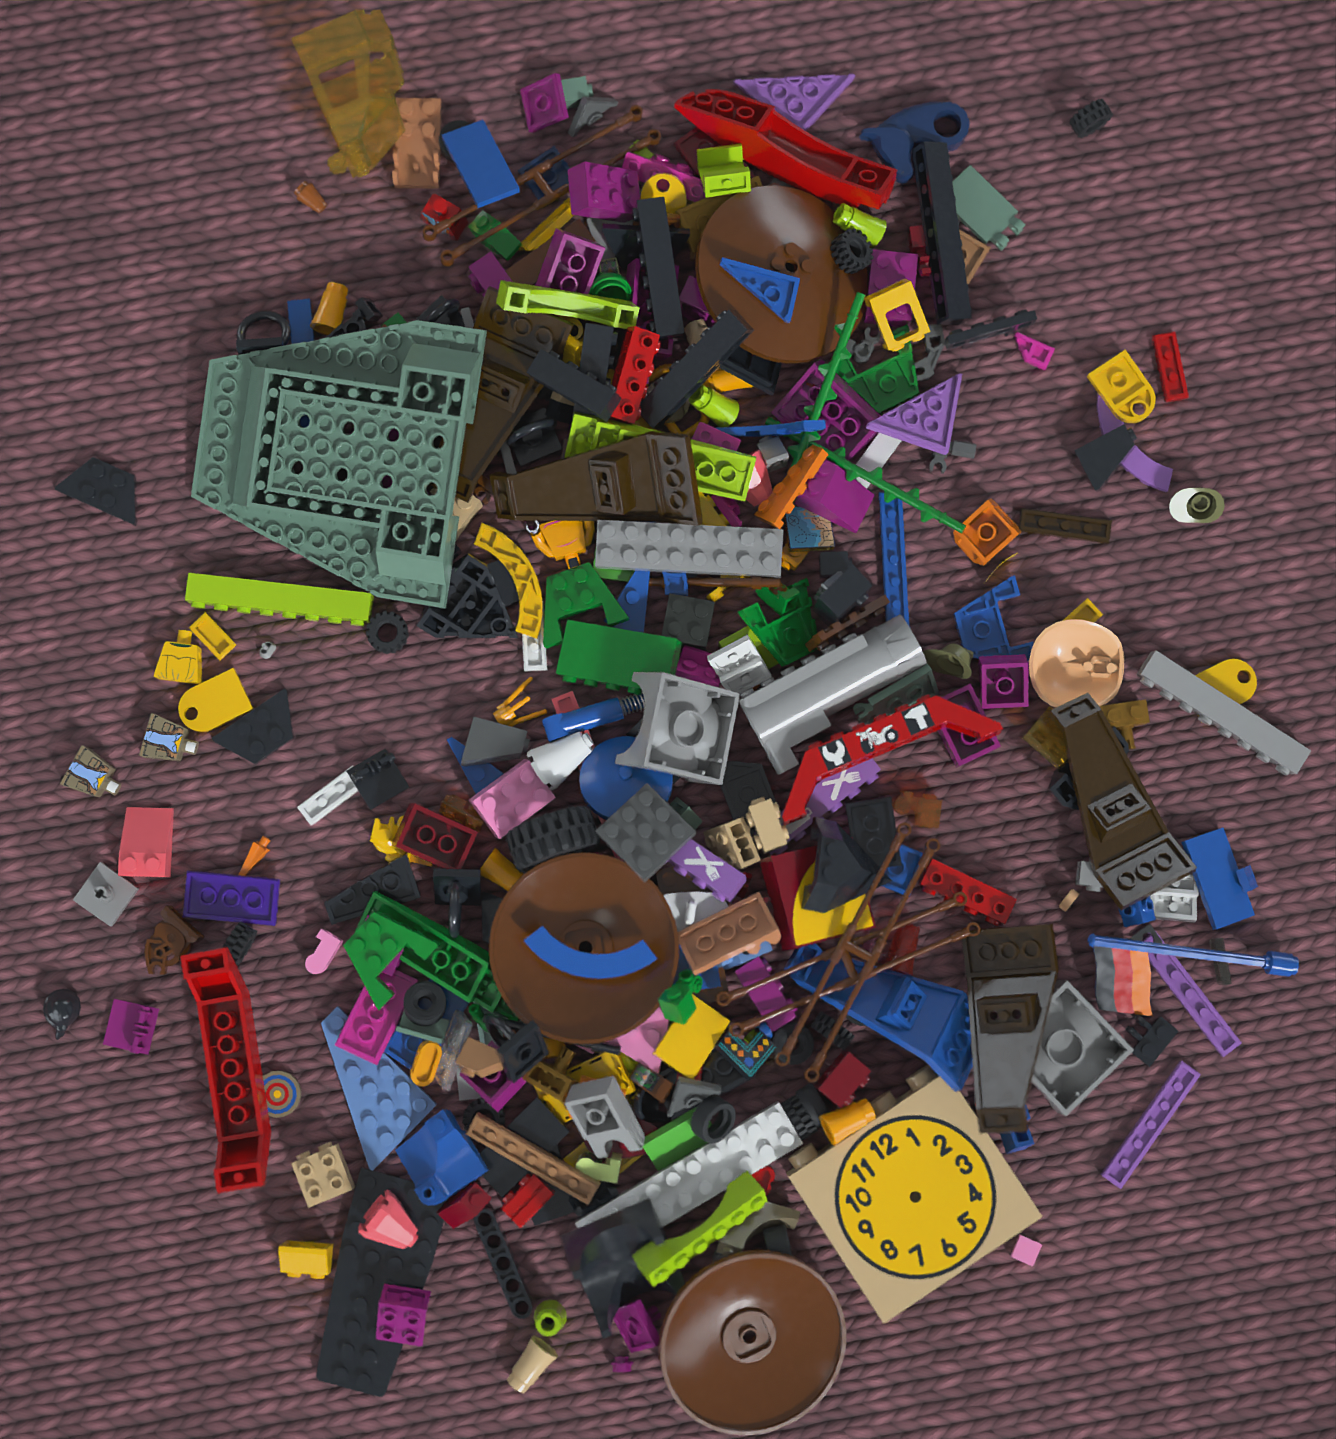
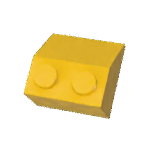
(306, 1258)

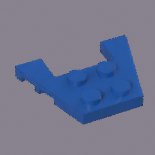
(982, 626)

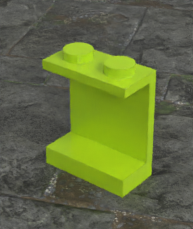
(723, 170)

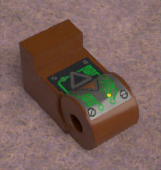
(651, 1082)

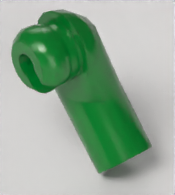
(477, 1014)

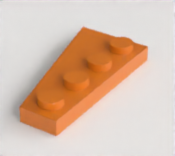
(784, 493)

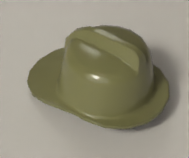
(1196, 505)
(950, 660)

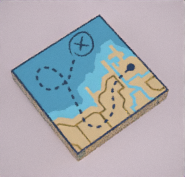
(808, 531)

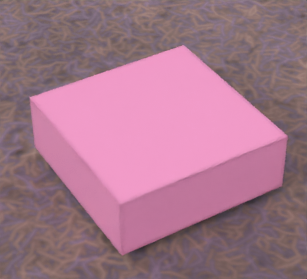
(1026, 1250)

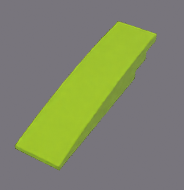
(716, 468)

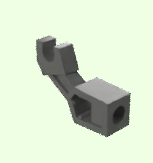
(928, 364)

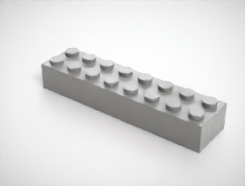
(689, 548)

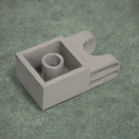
(604, 1115)

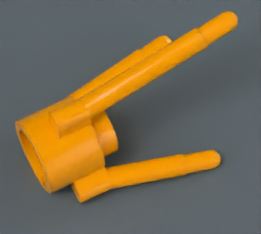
(506, 715)

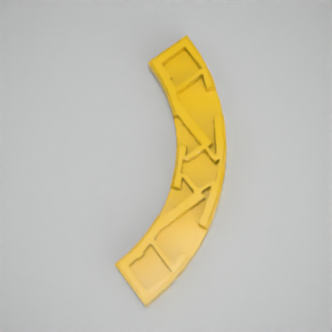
(522, 573)

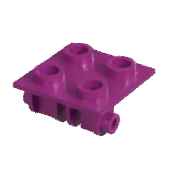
(131, 1026)

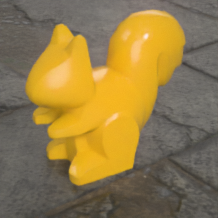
(382, 837)

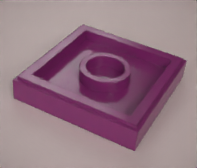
(544, 103)

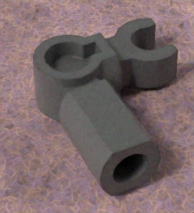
(862, 351)
(956, 448)

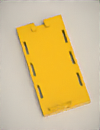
(608, 1066)

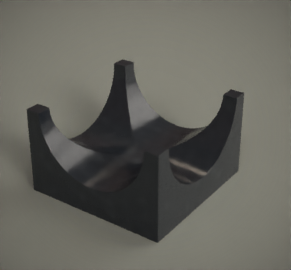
(604, 1260)

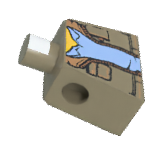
(166, 740)
(91, 774)

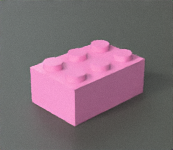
(511, 799)

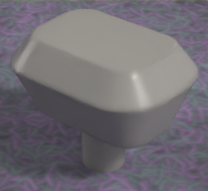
(267, 650)

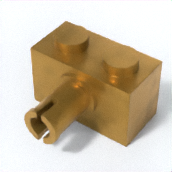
(1126, 716)
(553, 1077)

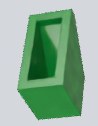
(501, 243)

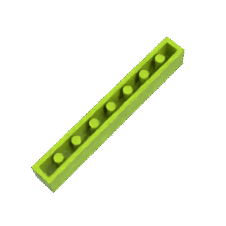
(279, 598)

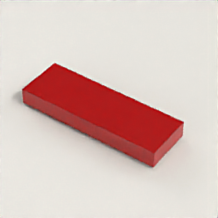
(1170, 366)

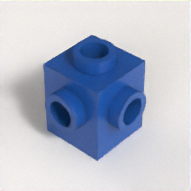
(1138, 913)

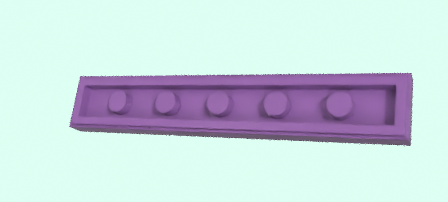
(1194, 1001)
(1150, 1124)

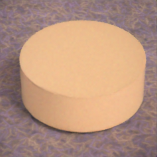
(1068, 900)

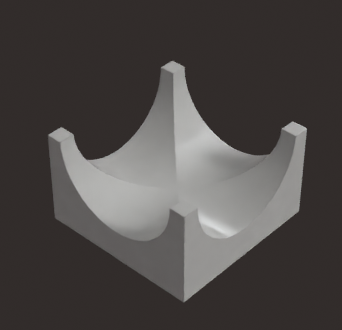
(683, 728)
(1075, 1050)

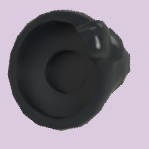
(61, 1010)
(646, 1106)

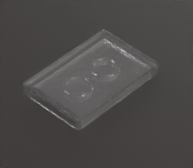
(453, 1044)

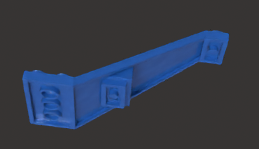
(903, 1008)

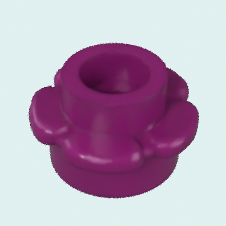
(622, 1364)

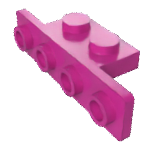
(660, 164)

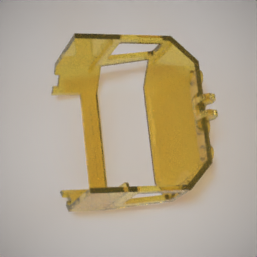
(362, 102)

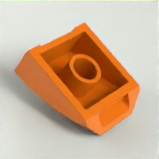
(986, 533)

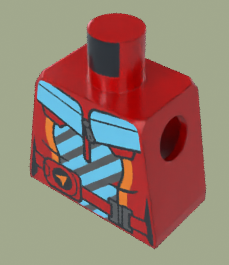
(439, 209)

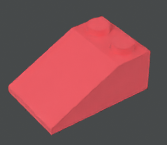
(146, 843)

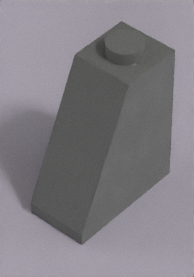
(493, 743)

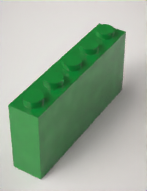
(612, 655)

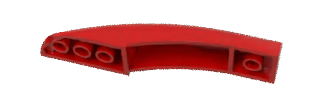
(787, 150)

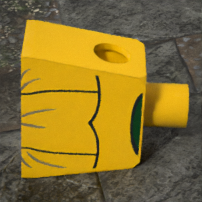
(180, 660)

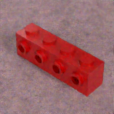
(633, 371)
(980, 897)

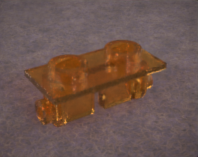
(453, 809)

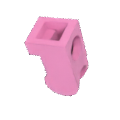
(324, 953)

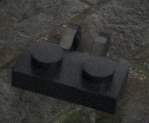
(1154, 1039)

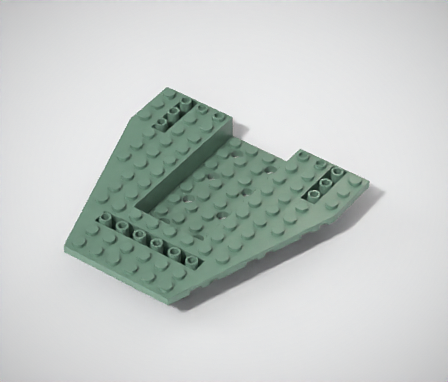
(379, 379)

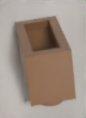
(478, 1059)

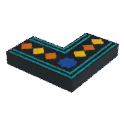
(744, 1057)

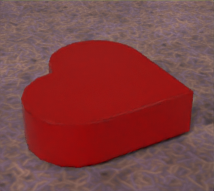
(764, 1178)

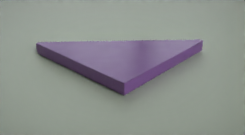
(797, 97)
(924, 419)

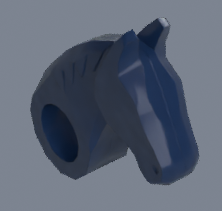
(909, 128)

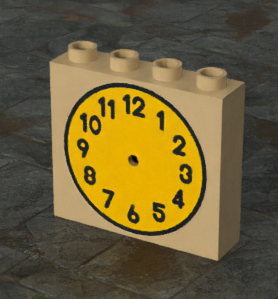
(912, 1194)

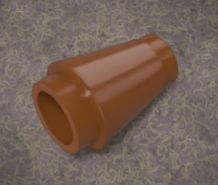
(308, 195)

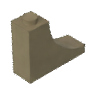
(768, 1216)

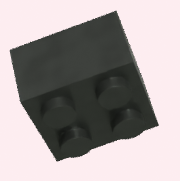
(688, 620)

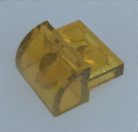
(1047, 739)

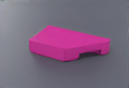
(1034, 351)
(729, 509)

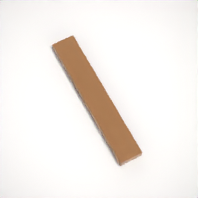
(533, 1158)

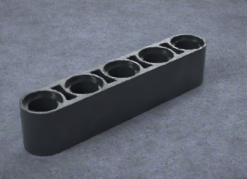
(510, 1272)

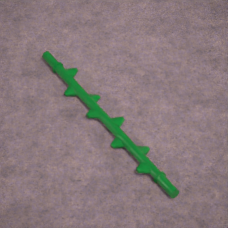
(828, 370)
(875, 477)

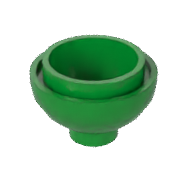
(611, 286)

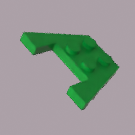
(887, 382)
(574, 593)
(788, 634)
(377, 945)

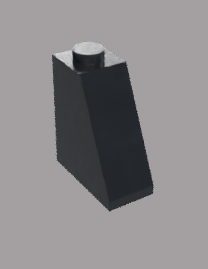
(1106, 454)

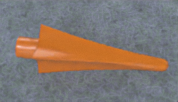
(256, 853)

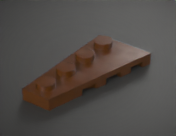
(839, 630)

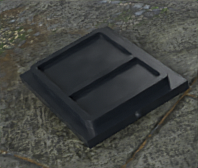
(753, 370)

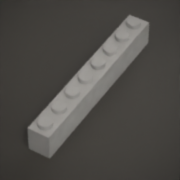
(1223, 713)

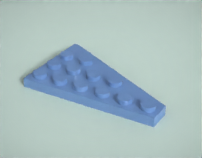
(379, 1096)

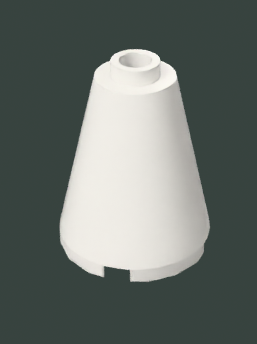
(559, 758)

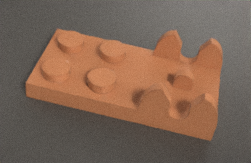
(418, 148)
(728, 933)

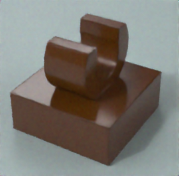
(485, 487)

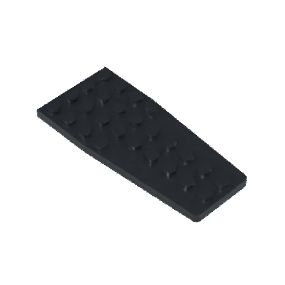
(349, 1346)

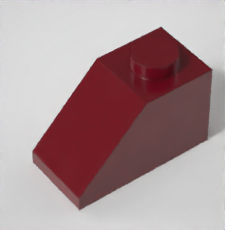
(464, 1205)

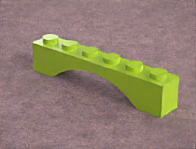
(538, 299)
(740, 1200)

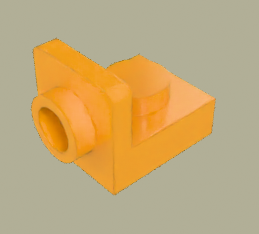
(792, 559)

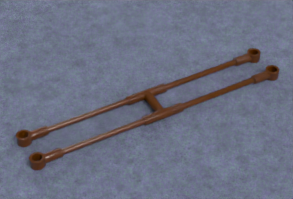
(535, 174)
(845, 944)
(848, 963)

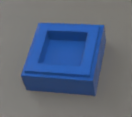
(1246, 878)

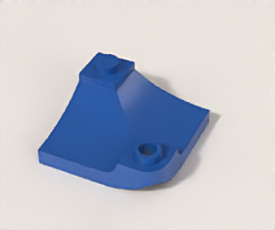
(441, 1159)

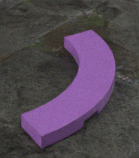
(1137, 462)

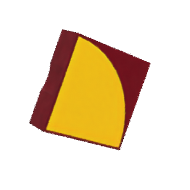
(785, 882)

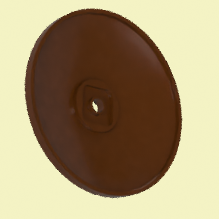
(767, 231)
(576, 902)
(761, 1380)

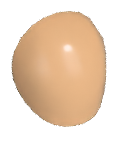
(1076, 660)

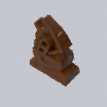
(171, 937)

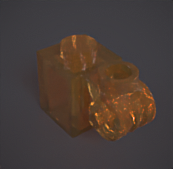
(926, 809)

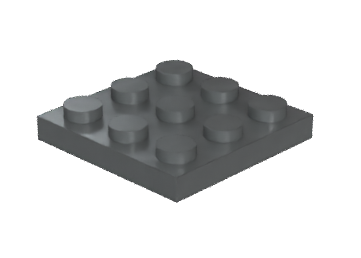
(645, 832)

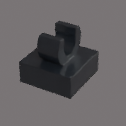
(368, 310)

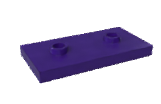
(231, 898)

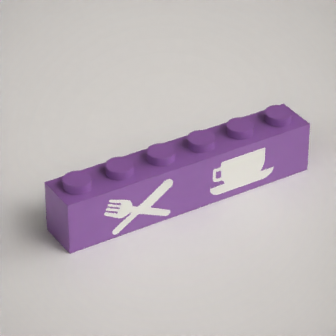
(828, 795)
(708, 871)

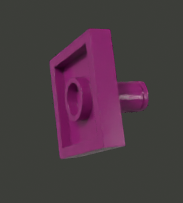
(637, 1325)

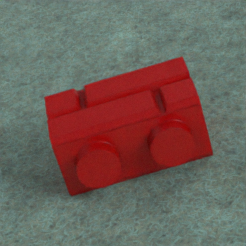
(527, 1200)

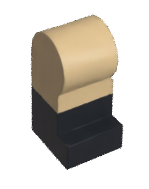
(560, 408)

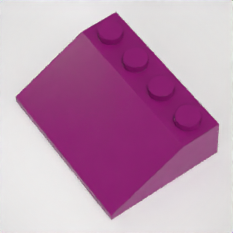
(844, 416)

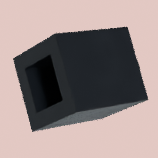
(833, 562)

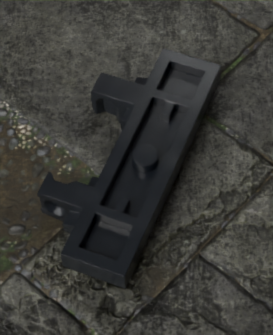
(999, 326)

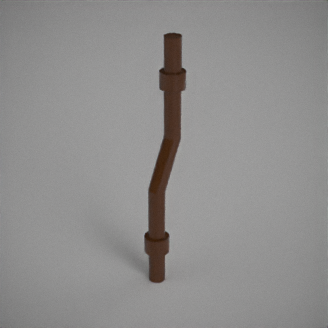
(755, 582)

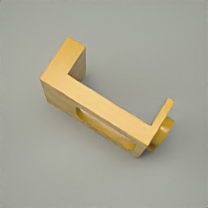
(891, 298)

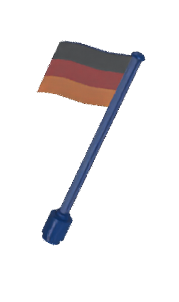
(1125, 971)

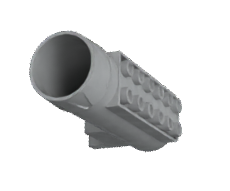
(803, 697)

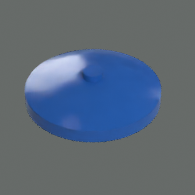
(610, 785)

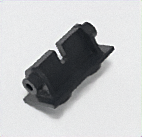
(604, 1193)

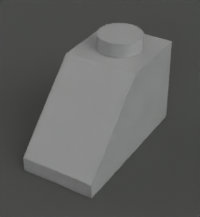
(773, 453)

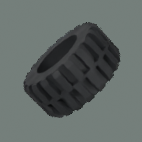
(552, 836)

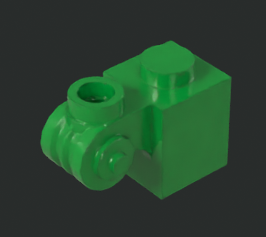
(677, 1000)

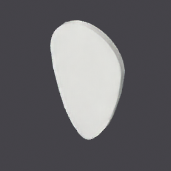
(693, 907)

